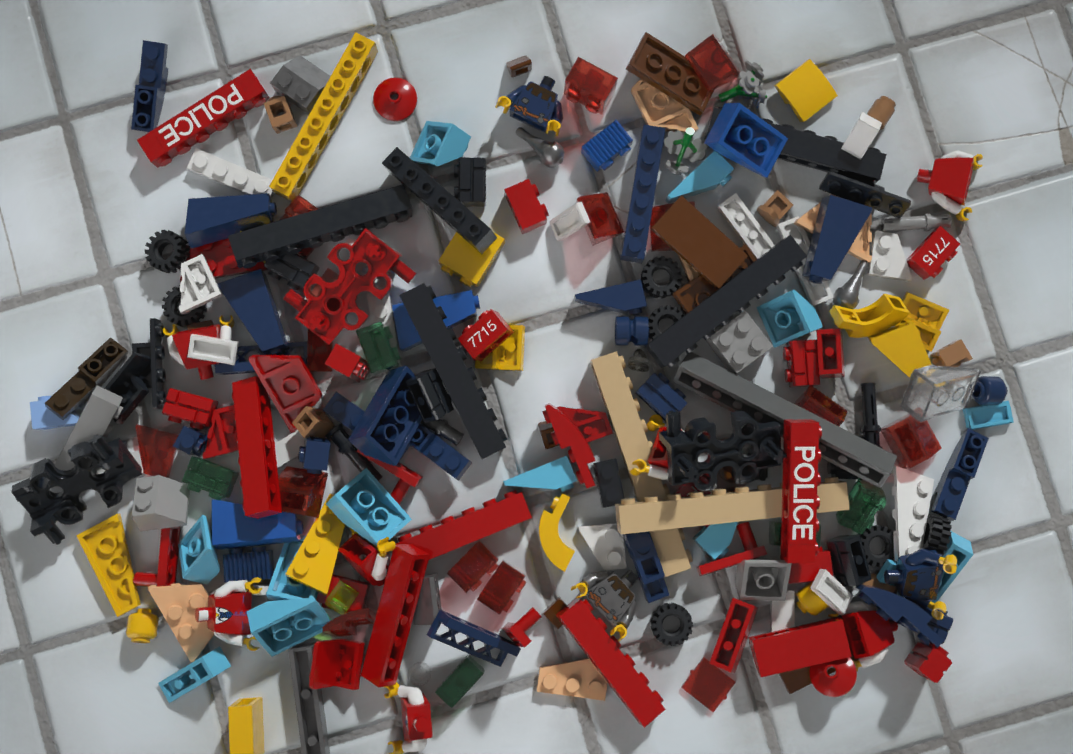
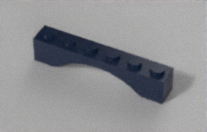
(642, 194)

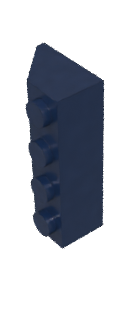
(388, 419)

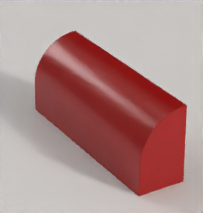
(800, 646)

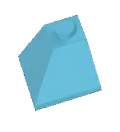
(440, 144)
(788, 318)
(198, 554)

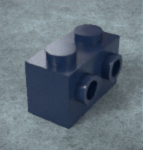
(314, 454)

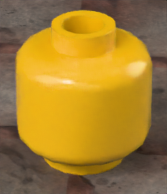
(810, 601)
(142, 626)

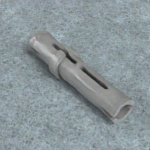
(923, 222)

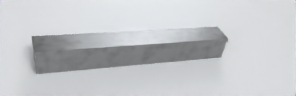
(308, 702)

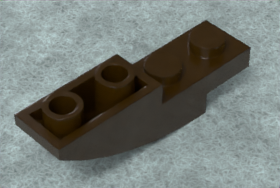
(90, 374)

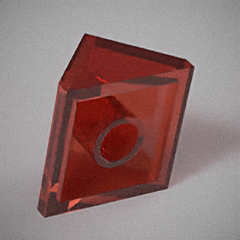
(712, 63)
(603, 218)

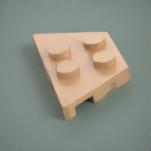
(661, 109)
(860, 246)
(178, 608)

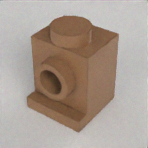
(283, 122)
(951, 355)
(313, 423)

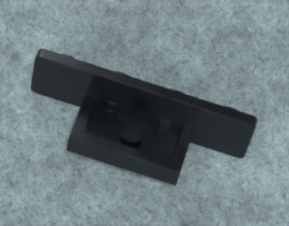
(864, 193)
(154, 374)
(129, 384)

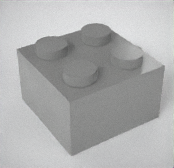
(739, 343)

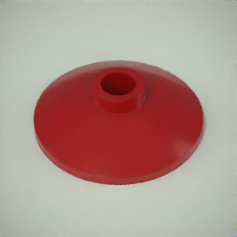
(395, 109)
(834, 685)

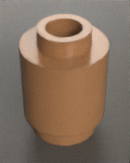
(882, 110)

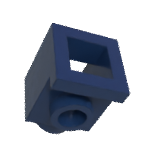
(191, 441)

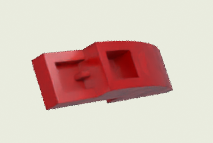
(567, 435)

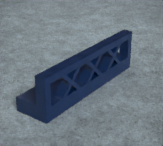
(246, 367)
(473, 633)

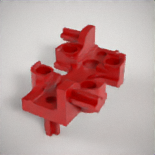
(366, 249)

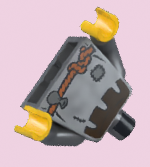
(611, 597)

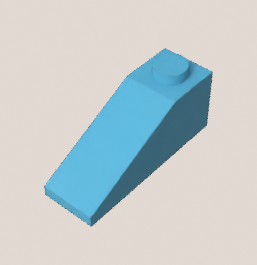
(704, 178)
(548, 476)
(716, 538)
(962, 550)
(194, 674)

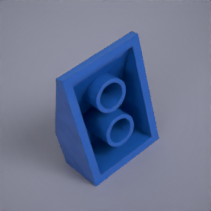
(746, 139)

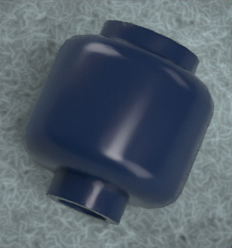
(989, 390)

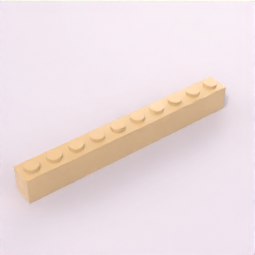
(634, 445)
(718, 507)

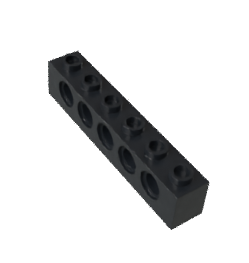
(439, 200)

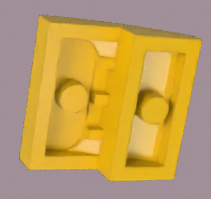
(806, 90)
(927, 318)
(508, 354)

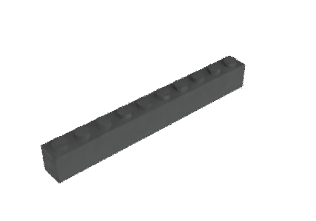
(739, 394)

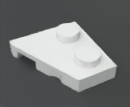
(888, 257)
(197, 284)
(606, 545)

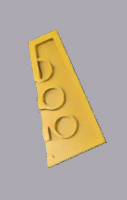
(318, 553)
(110, 559)

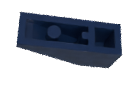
(618, 298)

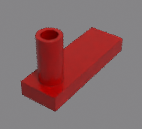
(407, 477)
(751, 552)
(167, 561)
(517, 630)

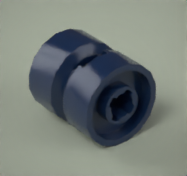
(631, 331)

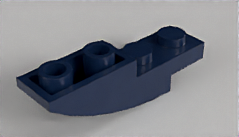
(151, 88)
(345, 412)
(440, 452)
(958, 473)
(647, 565)
(895, 607)

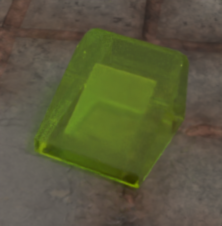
(341, 598)

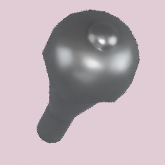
(550, 153)
(848, 294)

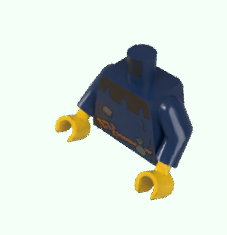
(535, 105)
(920, 576)

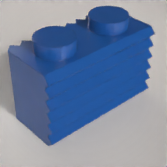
(607, 146)

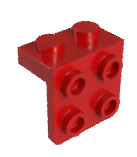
(336, 664)

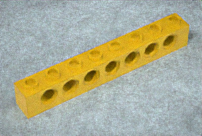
(324, 117)

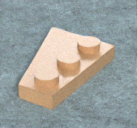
(573, 679)

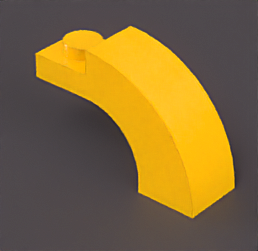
(871, 319)
(551, 543)

